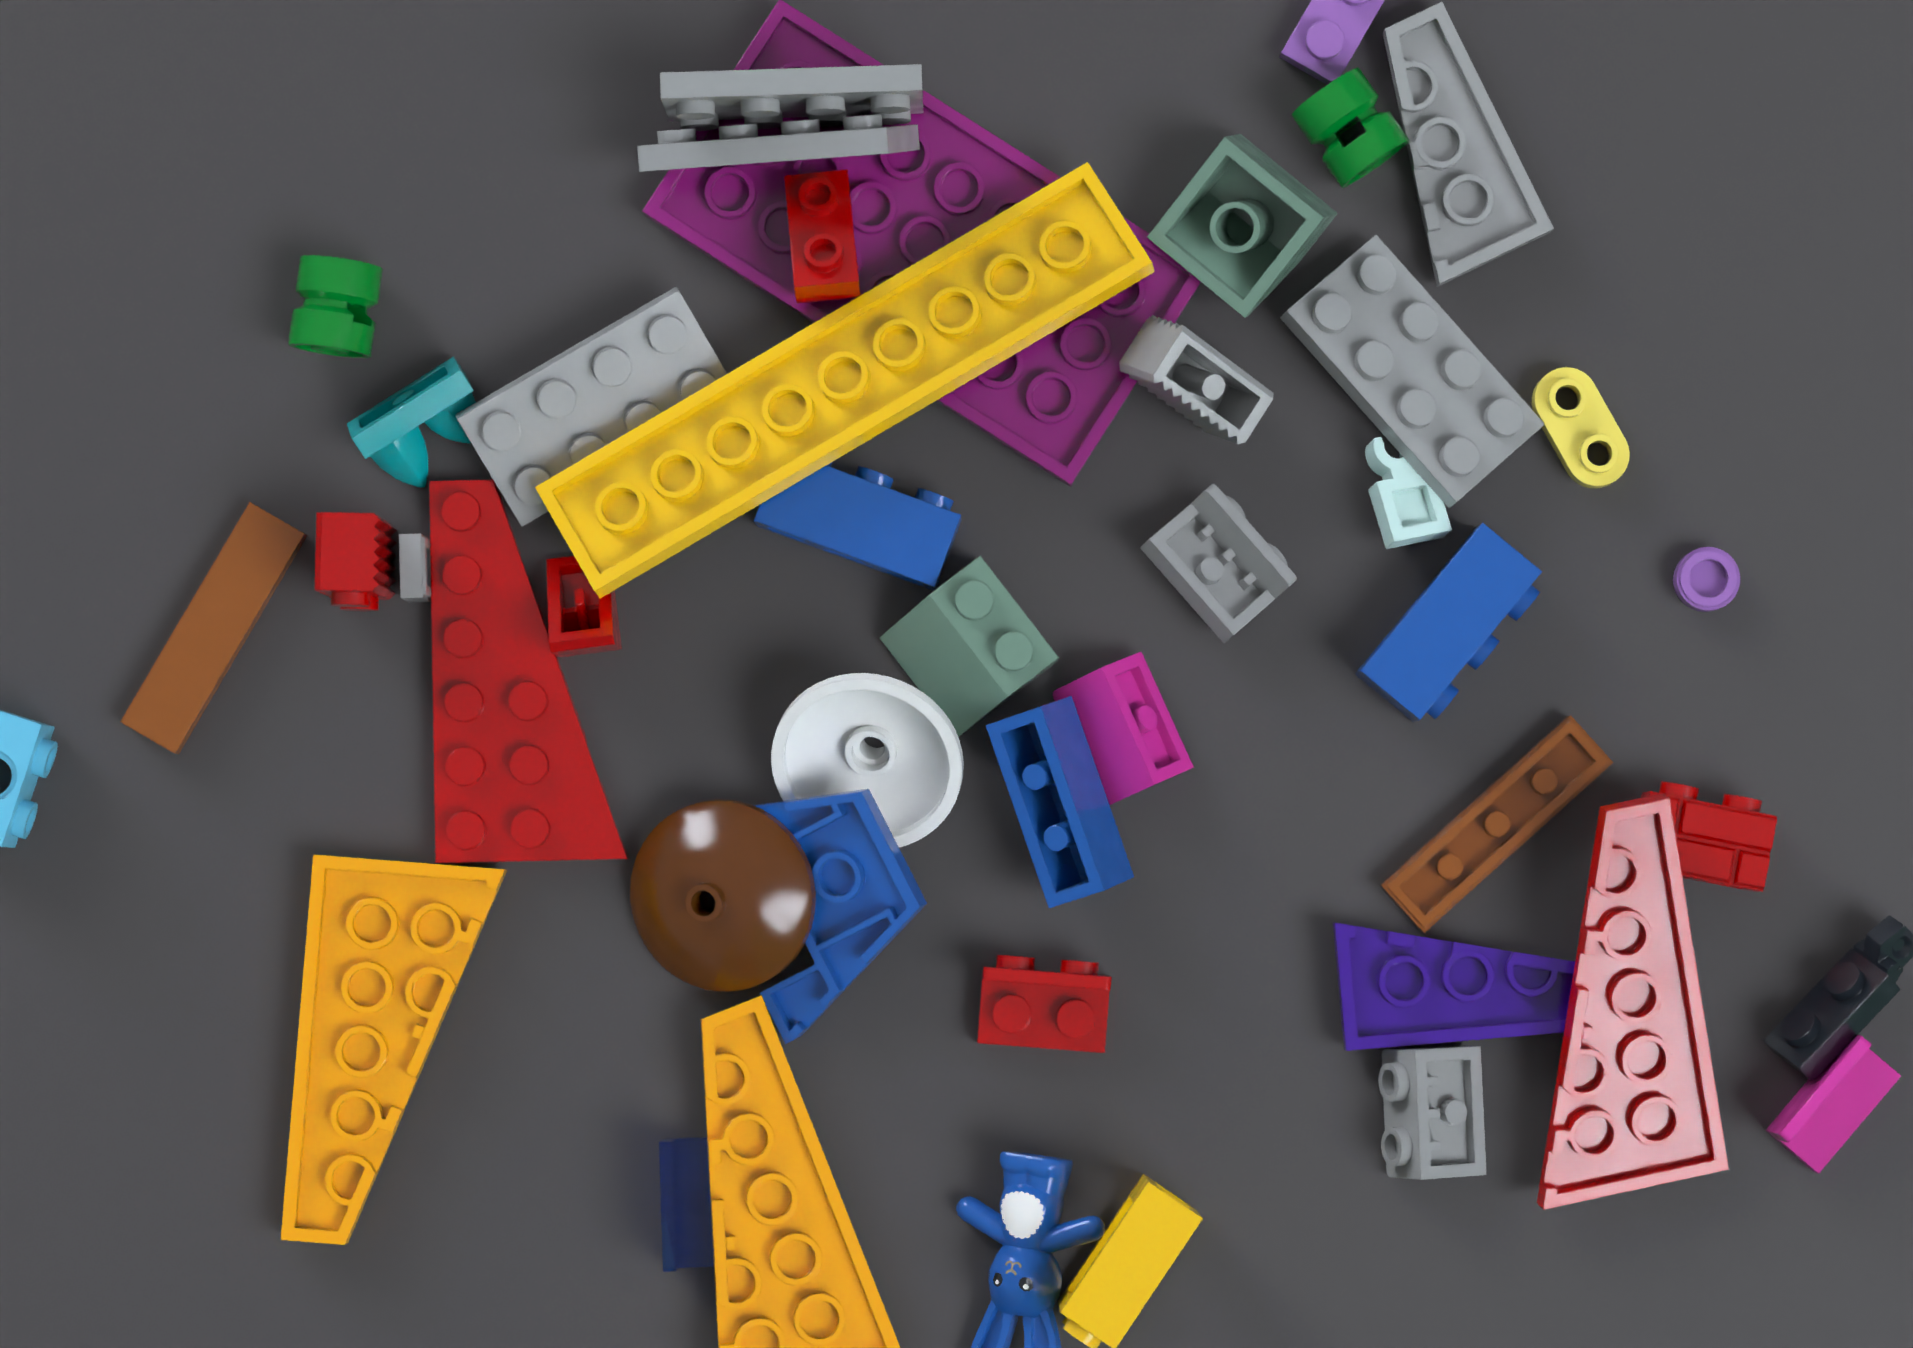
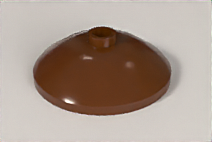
(758, 887)

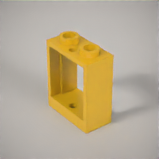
(1127, 1264)

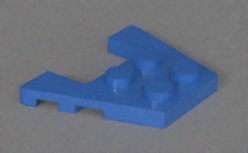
(860, 900)

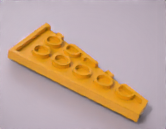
(374, 993)
(779, 1226)

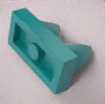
(391, 428)

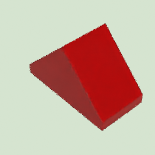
(576, 615)

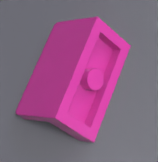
(1127, 727)
(1833, 1104)

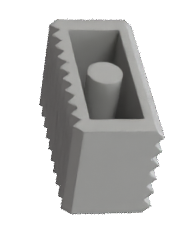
(1196, 380)

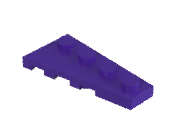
(1443, 991)

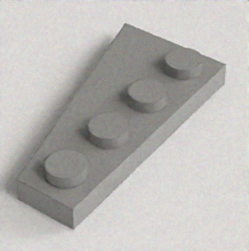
(797, 142)
(1461, 158)

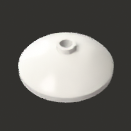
(824, 750)

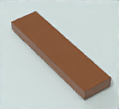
(213, 628)
(1496, 824)

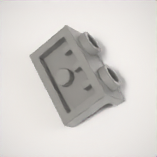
(1433, 1112)

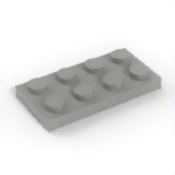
(770, 95)
(1412, 371)
(589, 398)

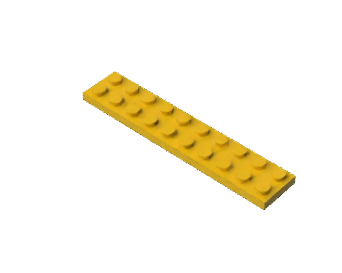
(844, 379)

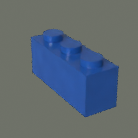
(867, 522)
(1451, 625)
(1060, 802)

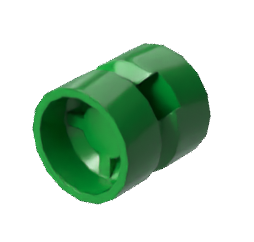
(1338, 109)
(335, 306)

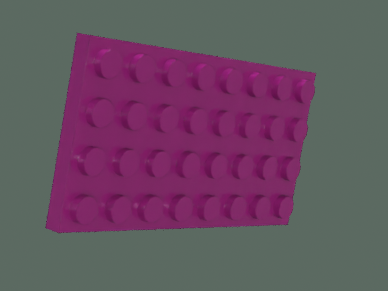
(905, 205)

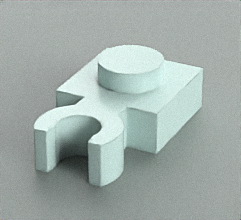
(1403, 501)

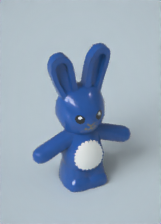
(1024, 1272)

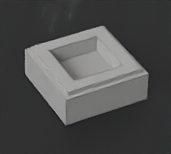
(415, 568)

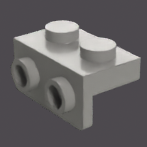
(1219, 562)

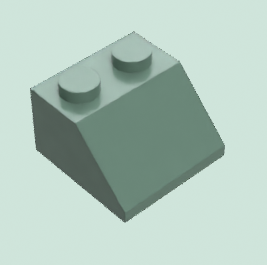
(1241, 224)
(969, 646)

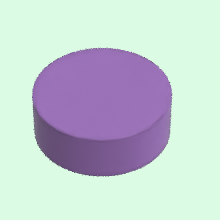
(1706, 579)

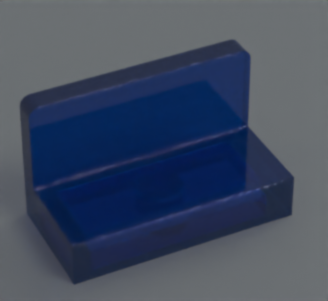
(685, 1203)

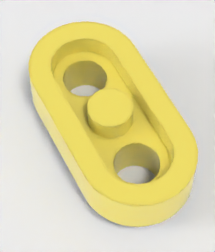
(1576, 429)

